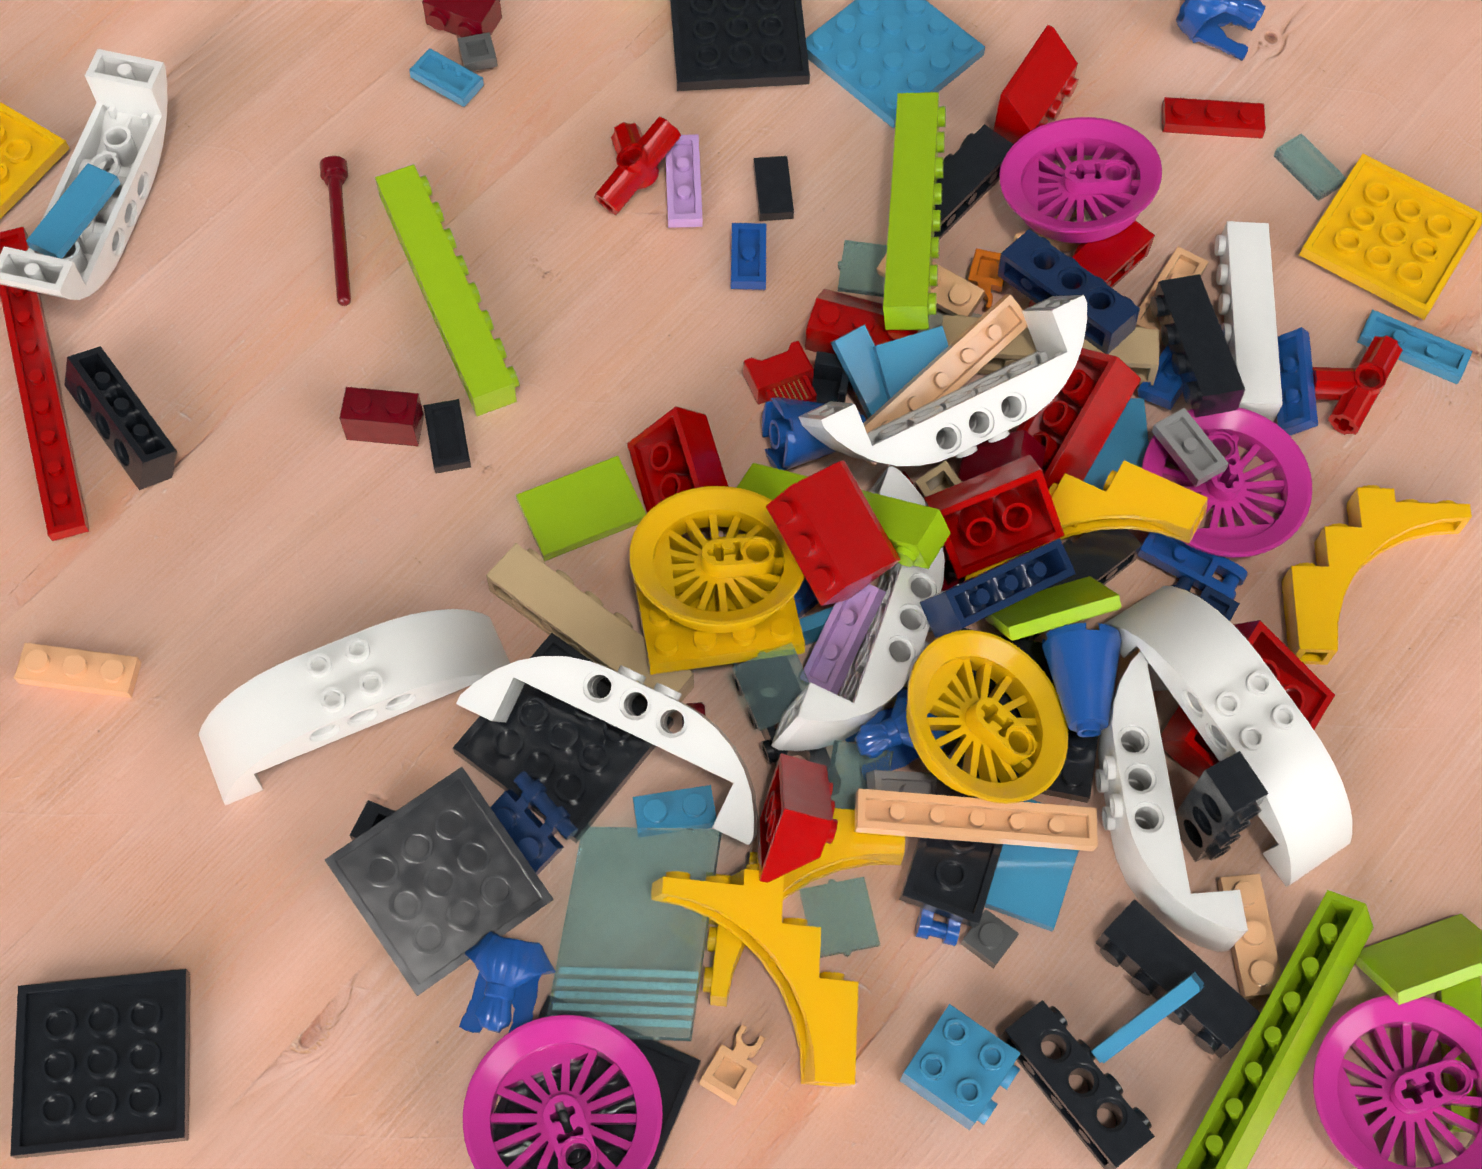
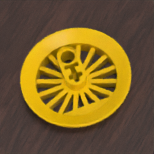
(723, 564)
(988, 731)

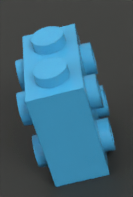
(961, 1068)

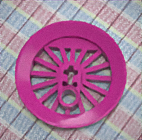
(1094, 184)
(1235, 493)
(537, 1051)
(1344, 1116)

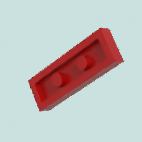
(1213, 117)

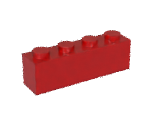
(1115, 255)

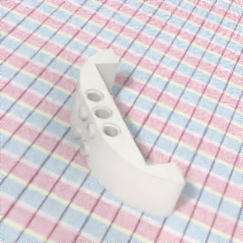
(123, 139)
(974, 411)
(884, 656)
(576, 684)
(344, 691)
(1244, 709)
(1145, 821)

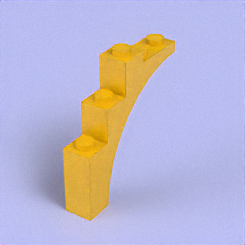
(1128, 501)
(1376, 524)
(846, 852)
(820, 1007)

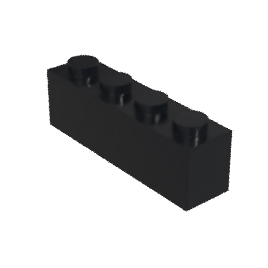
(970, 174)
(1197, 346)
(1100, 556)
(1162, 961)

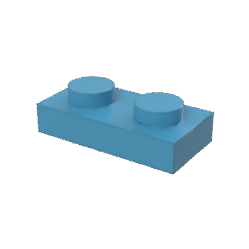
(676, 809)

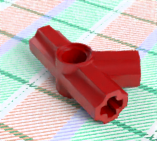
(636, 161)
(1349, 387)

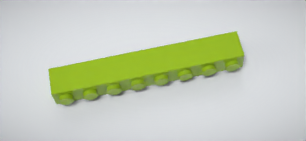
(913, 212)
(447, 291)
(1281, 1036)

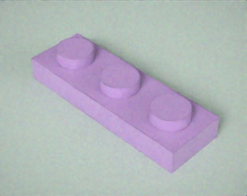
(684, 183)
(842, 638)

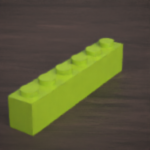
(912, 528)

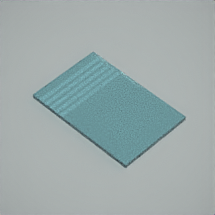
(619, 950)

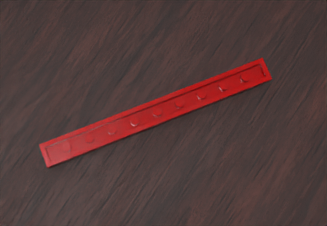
(42, 405)

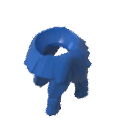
(1203, 20)
(890, 732)
(506, 978)

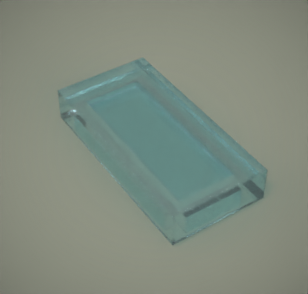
(1309, 167)

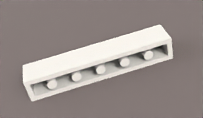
(1250, 313)

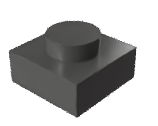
(477, 52)
(990, 939)

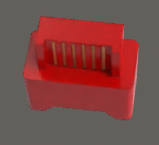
(781, 376)

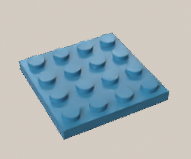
(891, 50)

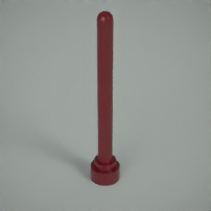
(334, 173)

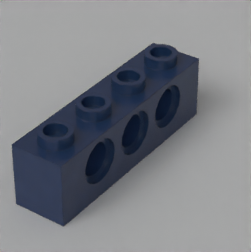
(1044, 271)
(997, 588)

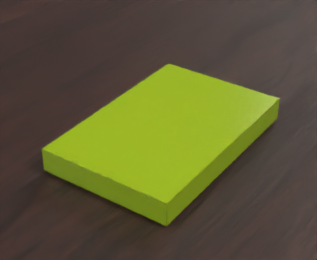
(581, 508)
(1055, 608)
(1425, 959)

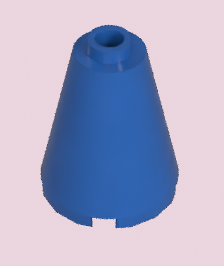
(788, 438)
(1084, 673)

